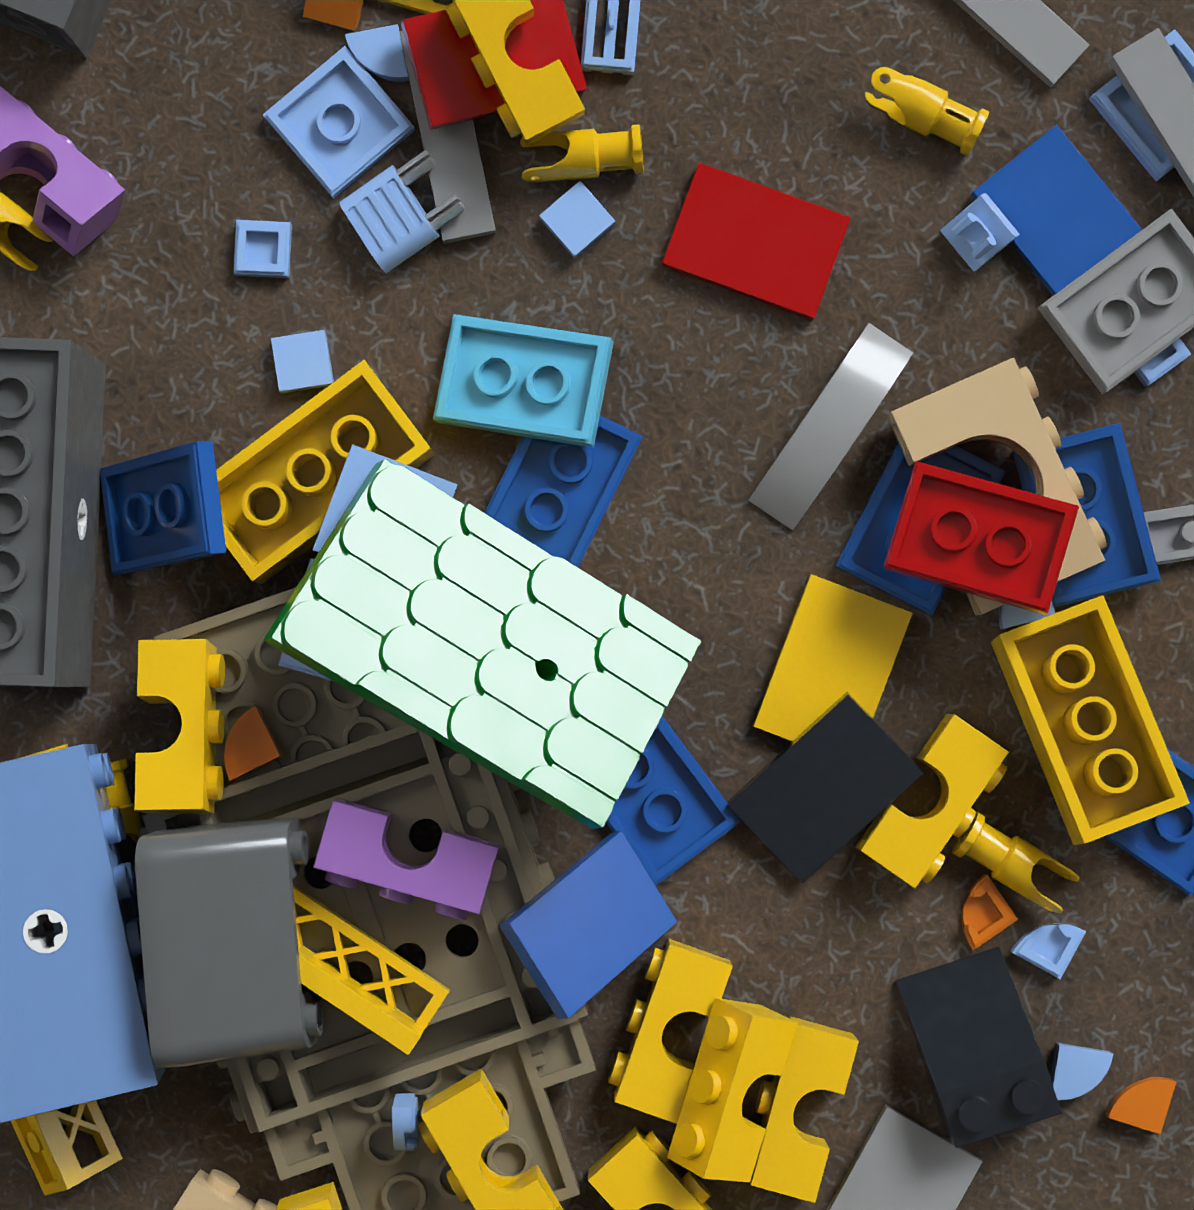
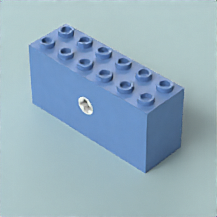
(76, 997)

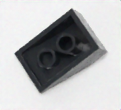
(977, 1048)

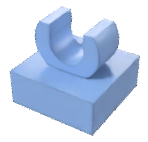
(979, 232)

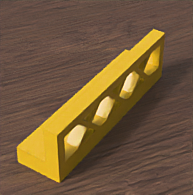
(357, 998)
(51, 1147)

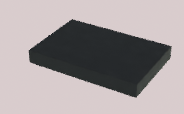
(825, 787)

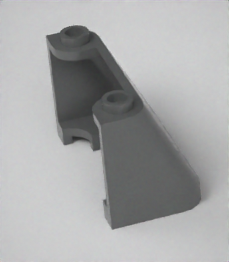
(223, 941)

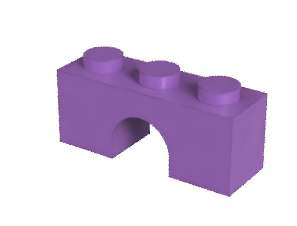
(77, 194)
(358, 850)

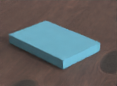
(523, 380)

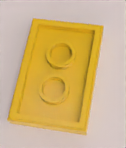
(832, 648)

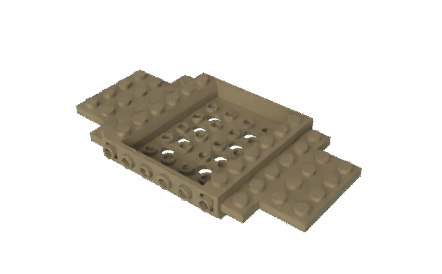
(340, 1093)

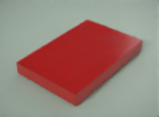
(448, 78)
(756, 241)
(981, 538)

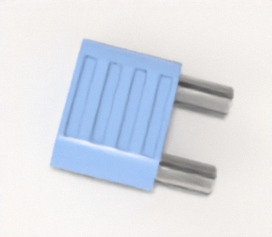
(391, 216)

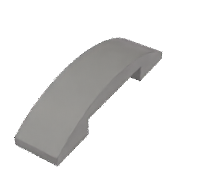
(831, 426)

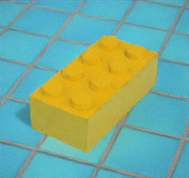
(285, 480)
(1089, 721)

